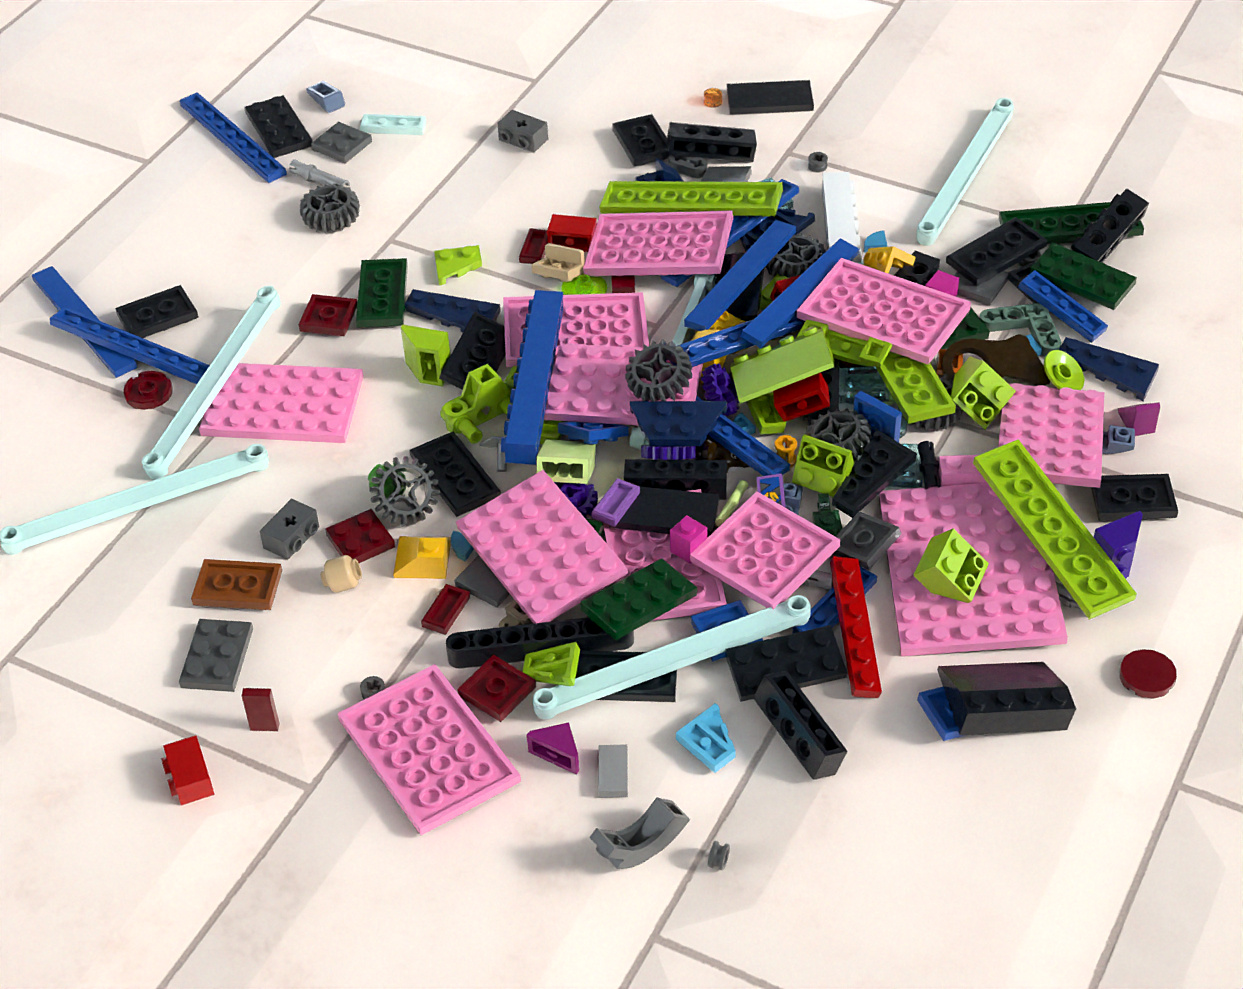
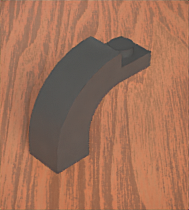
(643, 838)

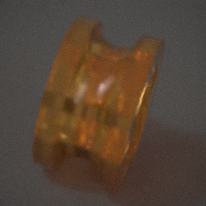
(712, 97)

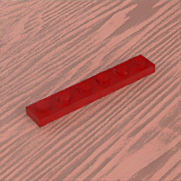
(855, 628)

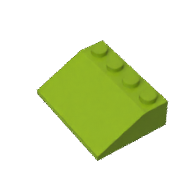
(781, 364)

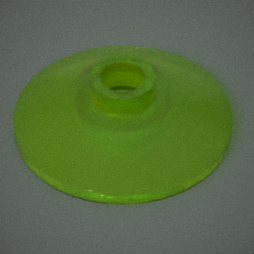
(584, 285)

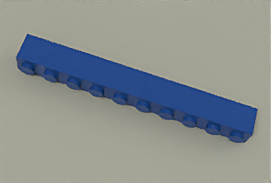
(534, 377)

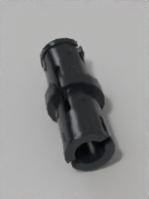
(929, 464)

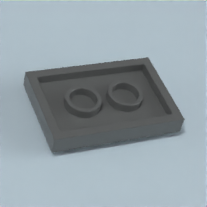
(216, 655)

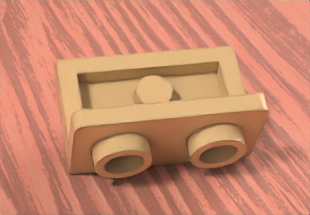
(560, 263)

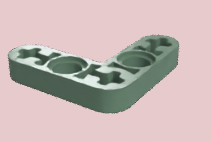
(1035, 317)

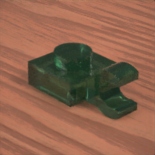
(825, 517)

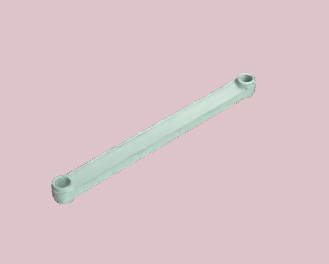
(964, 172)
(702, 285)
(199, 400)
(16, 538)
(603, 682)

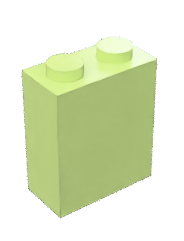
(567, 461)

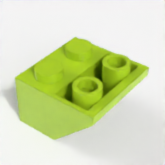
(426, 353)
(980, 391)
(822, 465)
(951, 567)

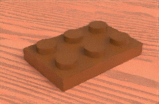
(237, 584)

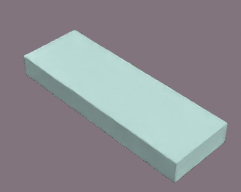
(393, 124)

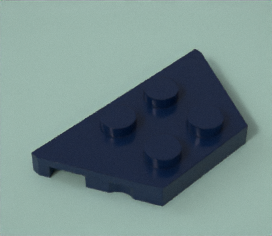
(783, 215)
(677, 421)

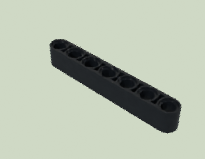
(513, 642)

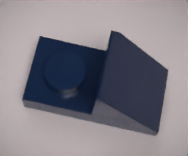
(663, 173)

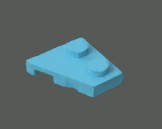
(708, 739)

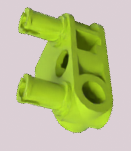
(480, 390)

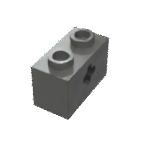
(522, 131)
(289, 529)

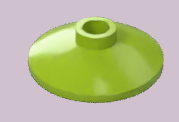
(1063, 370)

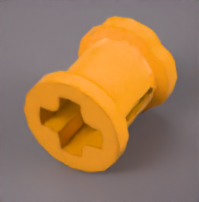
(790, 446)

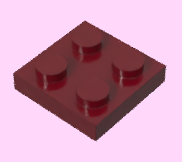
(328, 315)
(360, 536)
(497, 688)

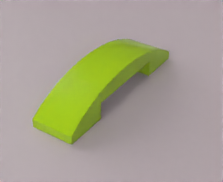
(852, 349)

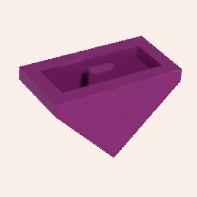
(1140, 417)
(555, 746)

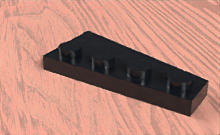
(874, 471)

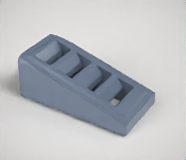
(326, 96)

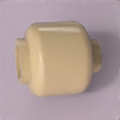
(341, 573)

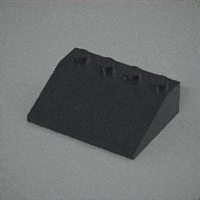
(1006, 698)

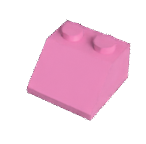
(958, 470)

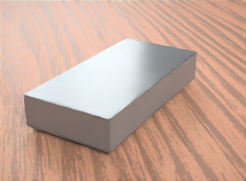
(613, 771)

